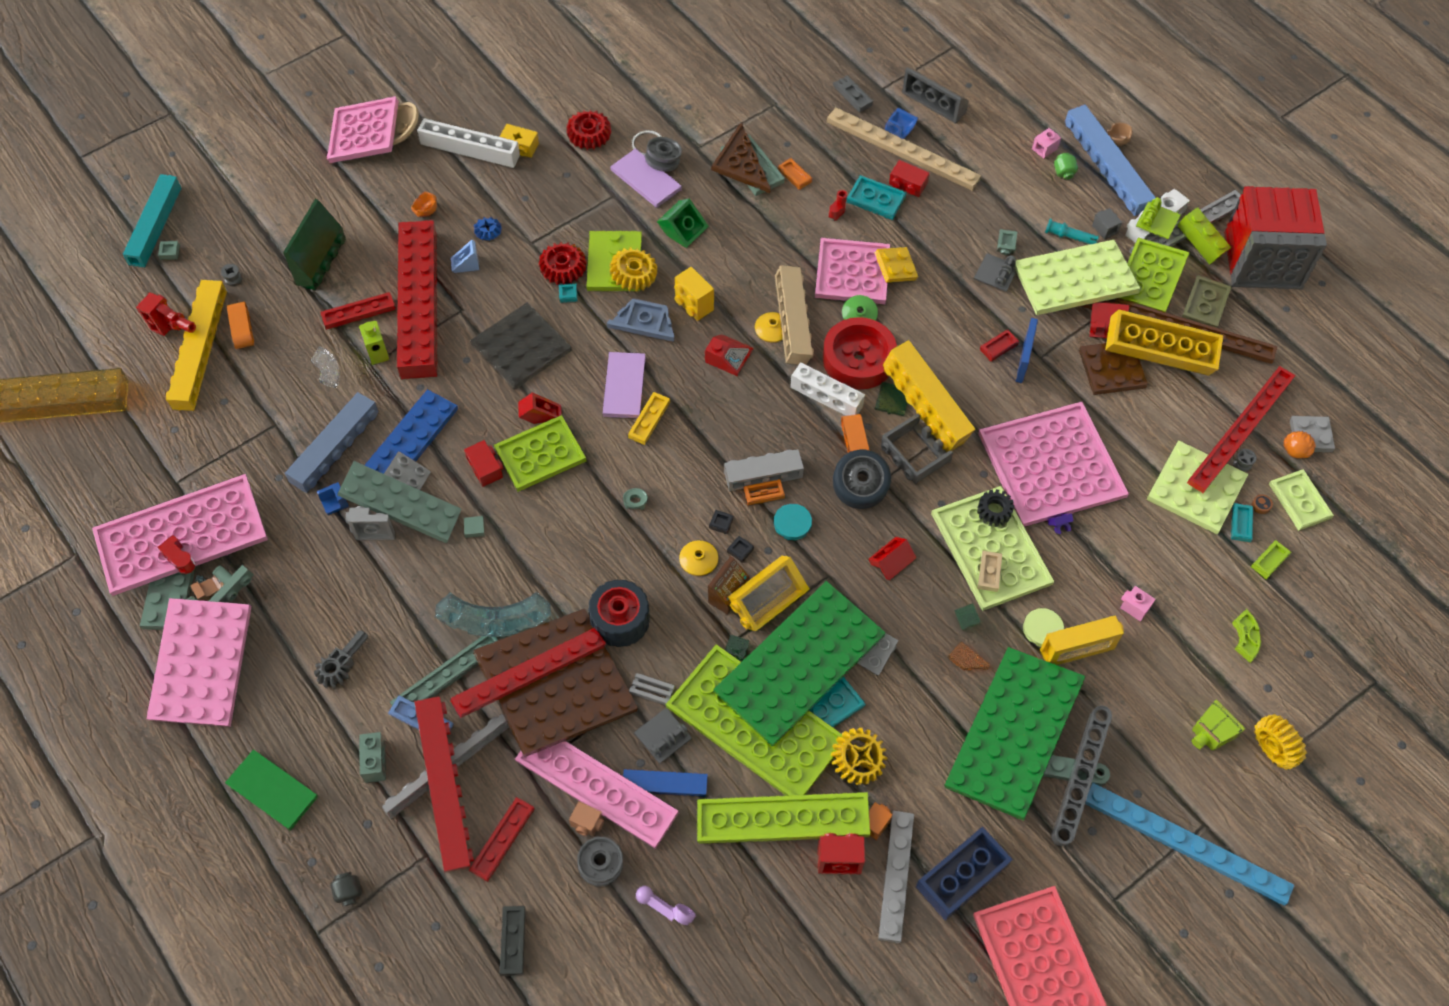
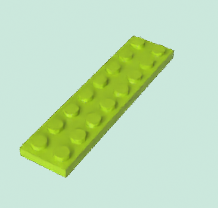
(782, 817)

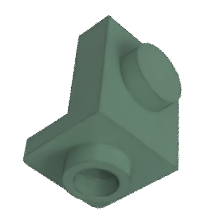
(1007, 242)

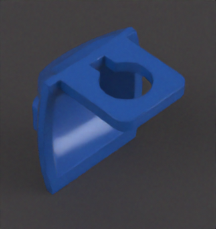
(901, 123)

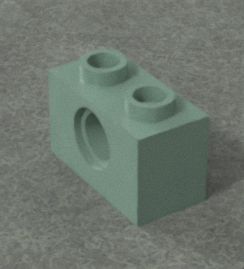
(372, 757)

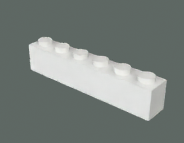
(468, 142)

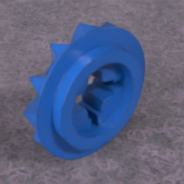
(482, 233)

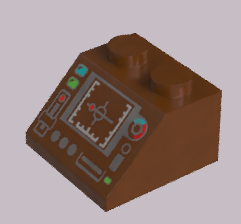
(726, 582)

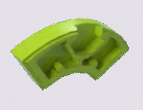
(1249, 635)

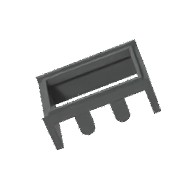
(925, 435)

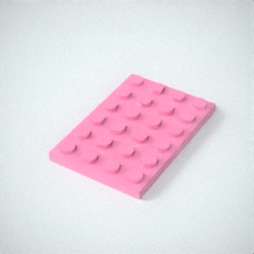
(199, 662)

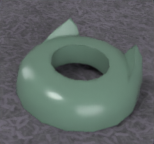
(632, 493)

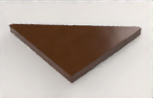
(741, 162)

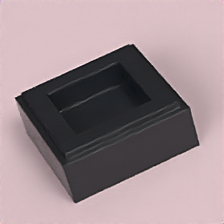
(721, 521)
(740, 549)

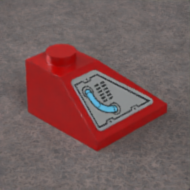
(727, 354)

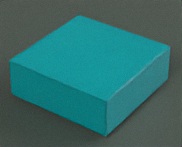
(568, 293)

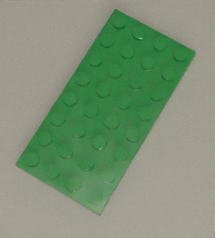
(799, 663)
(1015, 733)

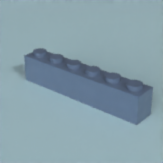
(332, 442)

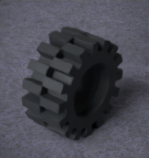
(997, 498)

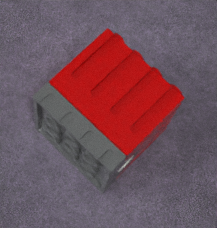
(1274, 237)

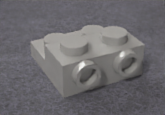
(369, 526)

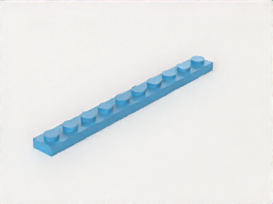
(1189, 844)

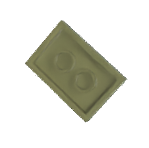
(1206, 301)

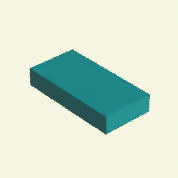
(1242, 522)

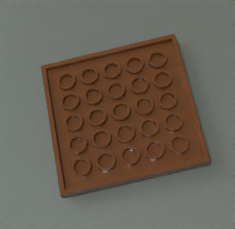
(565, 701)

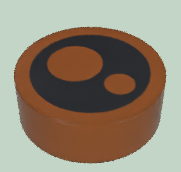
(1262, 504)

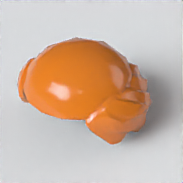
(425, 204)
(1299, 444)

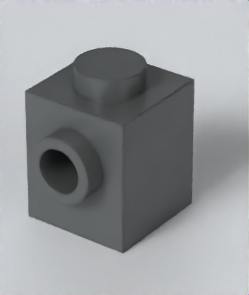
(1106, 223)

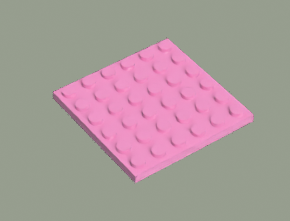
(1052, 463)

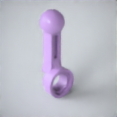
(680, 912)

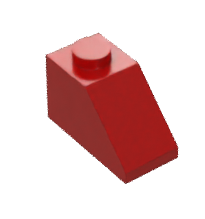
(538, 409)

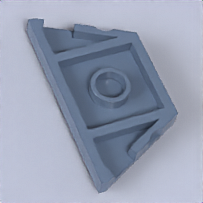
(644, 319)

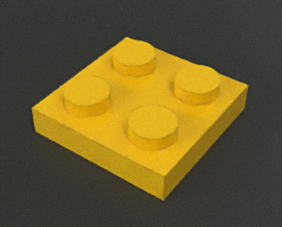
(896, 264)

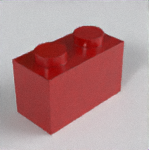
(909, 178)
(483, 463)

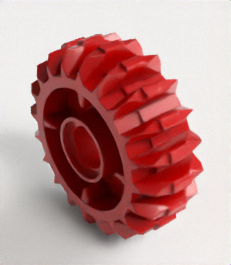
(588, 129)
(562, 263)

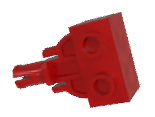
(161, 317)

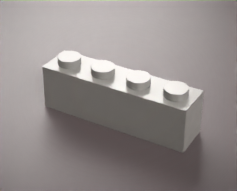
(762, 469)

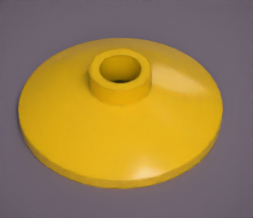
(767, 331)
(698, 565)

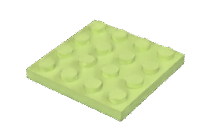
(1177, 496)

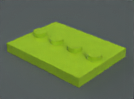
(602, 248)
(1156, 272)
(539, 453)

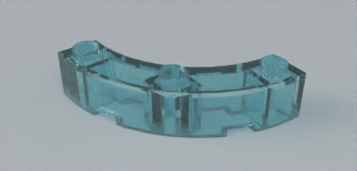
(493, 620)

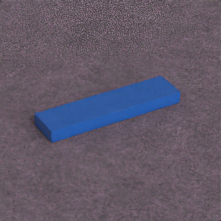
(669, 782)

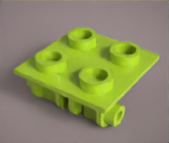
(1158, 219)

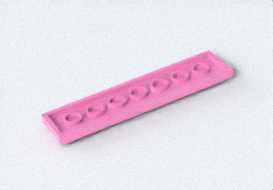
(603, 790)

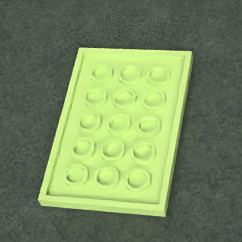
(1076, 277)
(968, 536)

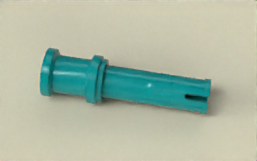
(1063, 230)

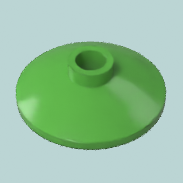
(860, 301)

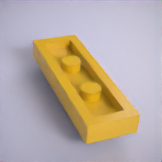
(649, 418)

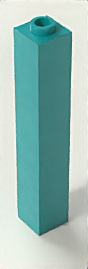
(152, 221)

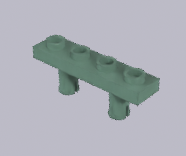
(232, 584)

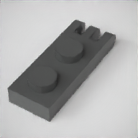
(853, 94)

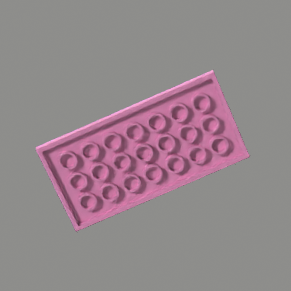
(205, 523)

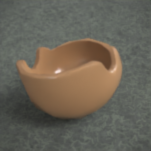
(1120, 133)

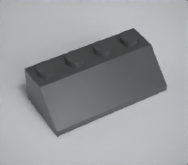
(934, 95)

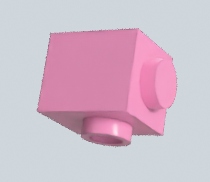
(1046, 143)
(1137, 603)

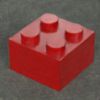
(841, 854)

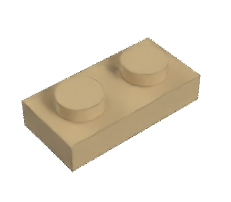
(990, 571)

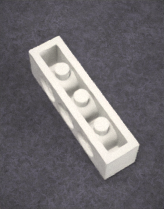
(1173, 201)
(827, 390)

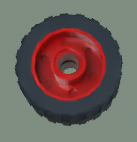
(619, 612)

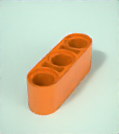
(240, 325)
(854, 432)

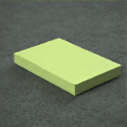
(1301, 499)

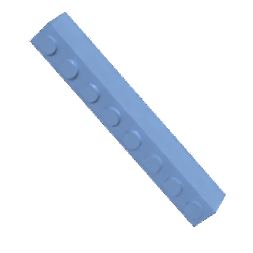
(1109, 159)

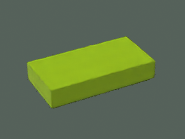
(1271, 559)

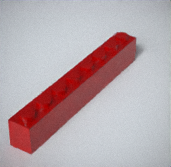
(442, 784)

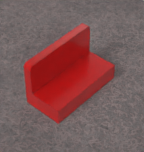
(893, 557)

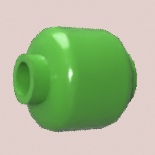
(1066, 166)

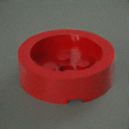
(858, 337)

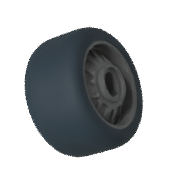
(852, 490)

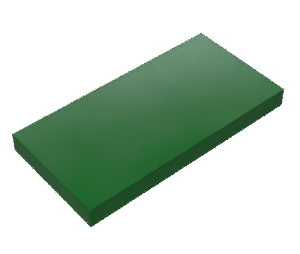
(271, 790)

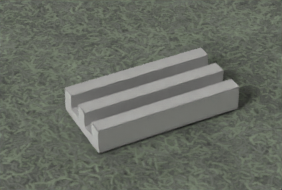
(638, 677)

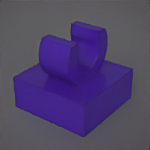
(1061, 520)

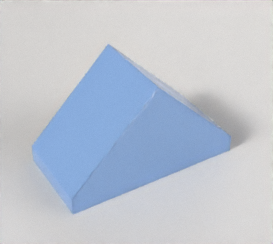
(465, 259)

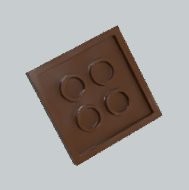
(1111, 371)

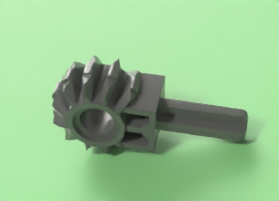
(340, 661)

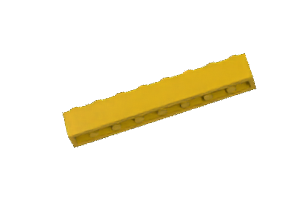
(196, 346)

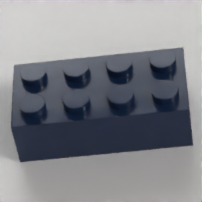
(963, 873)

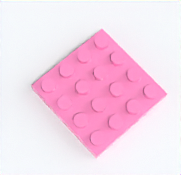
(363, 130)
(850, 270)

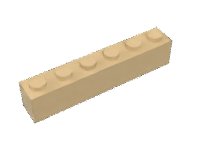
(793, 315)

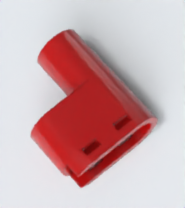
(838, 208)

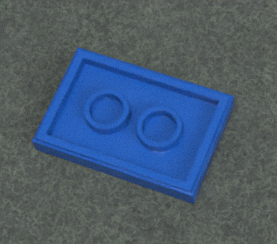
(1026, 351)

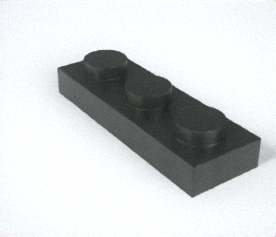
(512, 940)

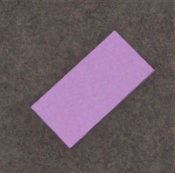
(648, 182)
(624, 385)

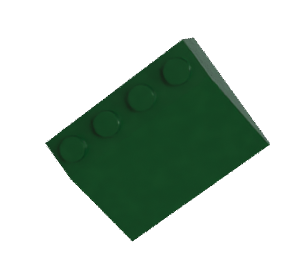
(314, 246)

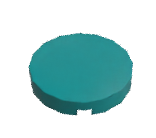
(792, 521)

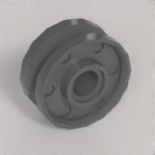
(663, 154)
(600, 848)

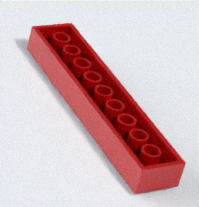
(417, 300)

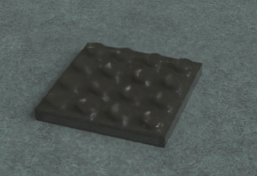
(520, 345)

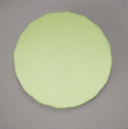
(1040, 623)

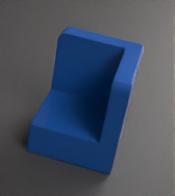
(330, 500)

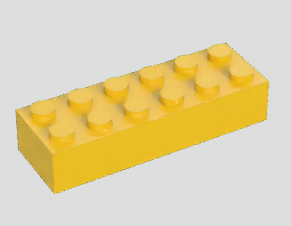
(1164, 342)
(928, 396)

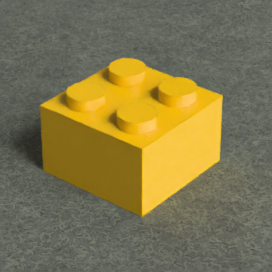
(694, 293)

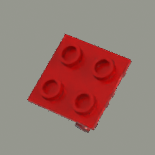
(1101, 317)

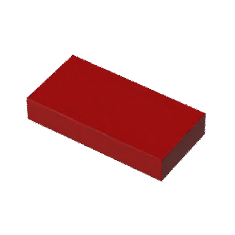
(999, 345)

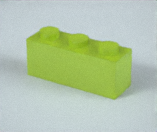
(1203, 235)

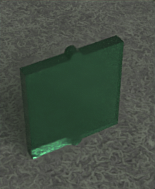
(891, 400)

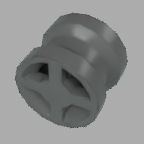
(231, 275)
(1247, 456)

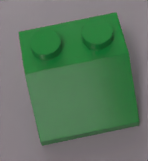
(683, 222)

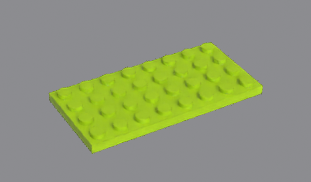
(788, 766)

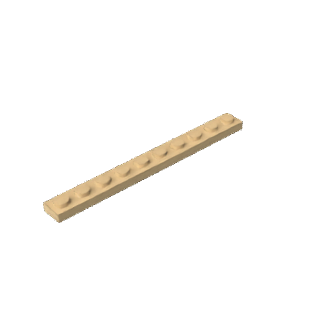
(904, 149)

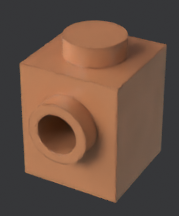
(586, 819)

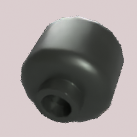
(346, 888)

